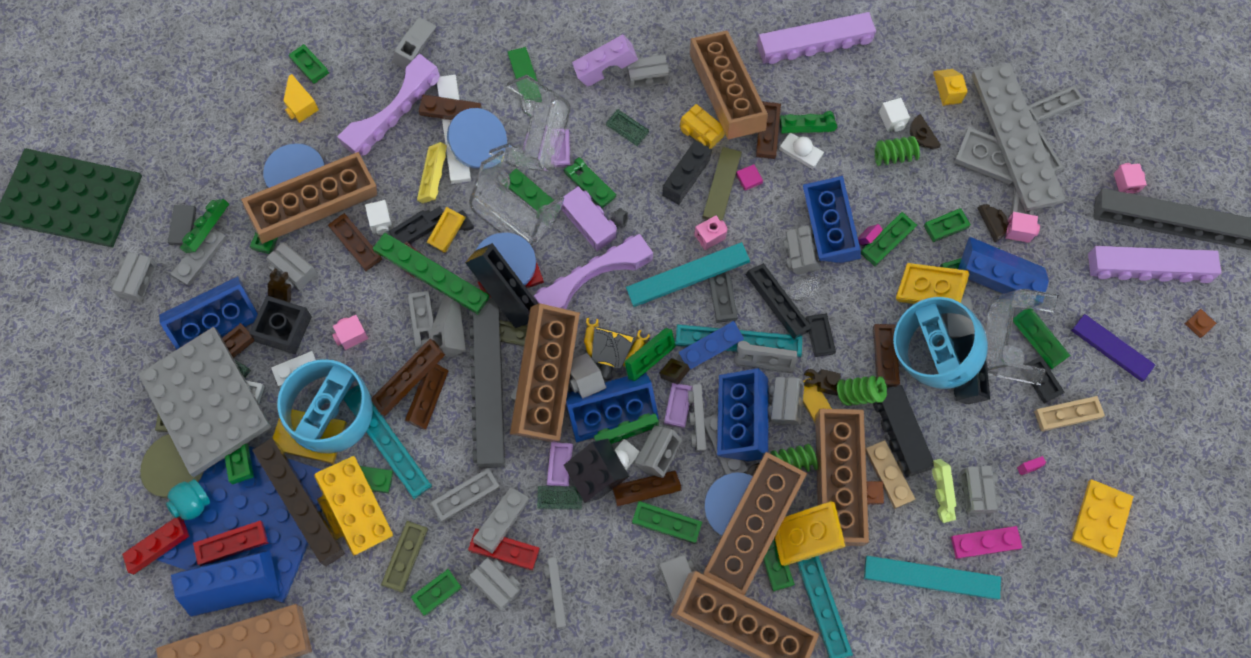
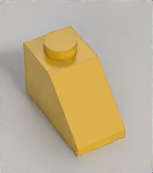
(950, 86)
(298, 101)

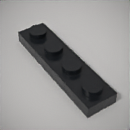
(778, 301)

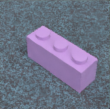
(588, 218)

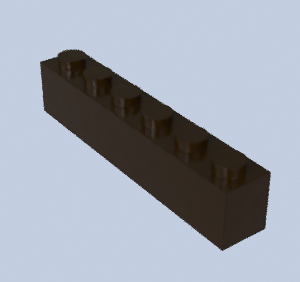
(299, 502)

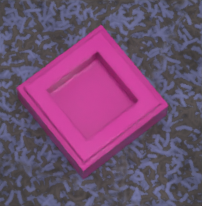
(749, 177)
(869, 234)
(1031, 465)

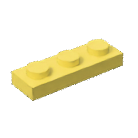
(432, 173)

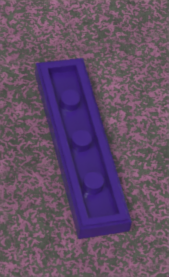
(1113, 348)

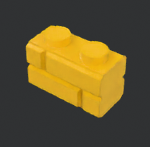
(701, 126)

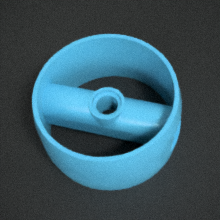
(928, 316)
(315, 420)

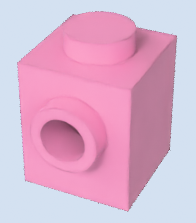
(1130, 178)
(1022, 227)
(711, 232)
(349, 332)

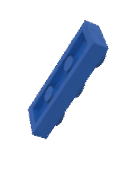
(711, 345)

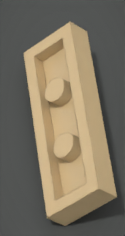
(1069, 413)
(890, 473)

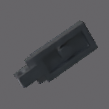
(416, 226)

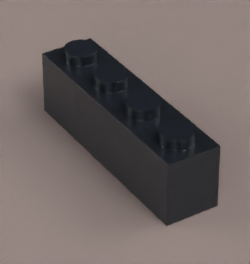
(502, 284)
(904, 432)

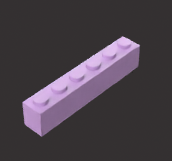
(816, 38)
(1154, 263)

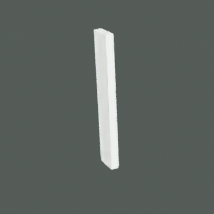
(458, 172)

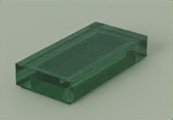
(627, 127)

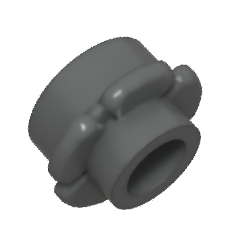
(620, 218)

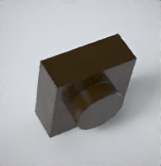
(674, 371)

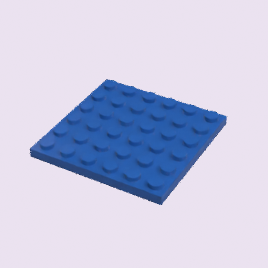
(244, 504)

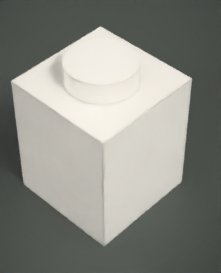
(894, 115)
(379, 217)

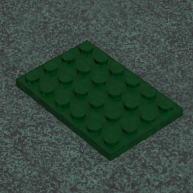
(68, 197)

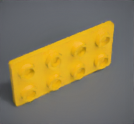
(351, 506)

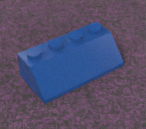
(832, 220)
(1001, 269)
(218, 308)
(617, 403)
(743, 415)
(226, 583)

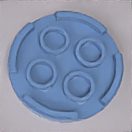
(474, 135)
(290, 162)
(516, 252)
(723, 499)

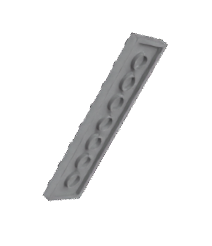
(1018, 137)

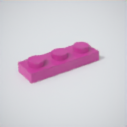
(986, 542)

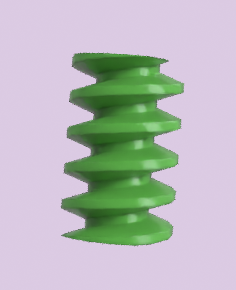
(896, 149)
(862, 390)
(799, 457)

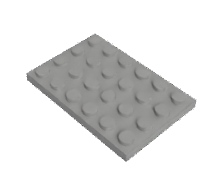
(204, 401)

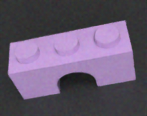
(616, 52)

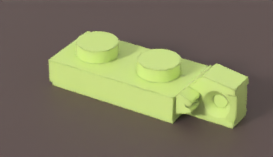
(945, 490)

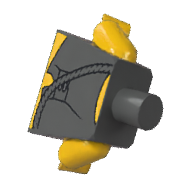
(610, 347)

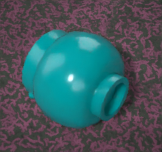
(187, 500)

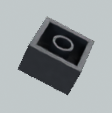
(280, 324)
(596, 470)

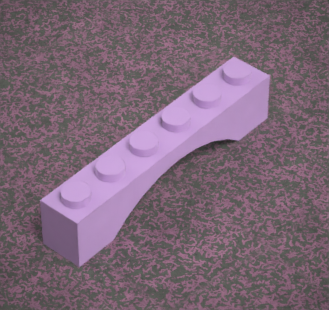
(363, 134)
(627, 256)

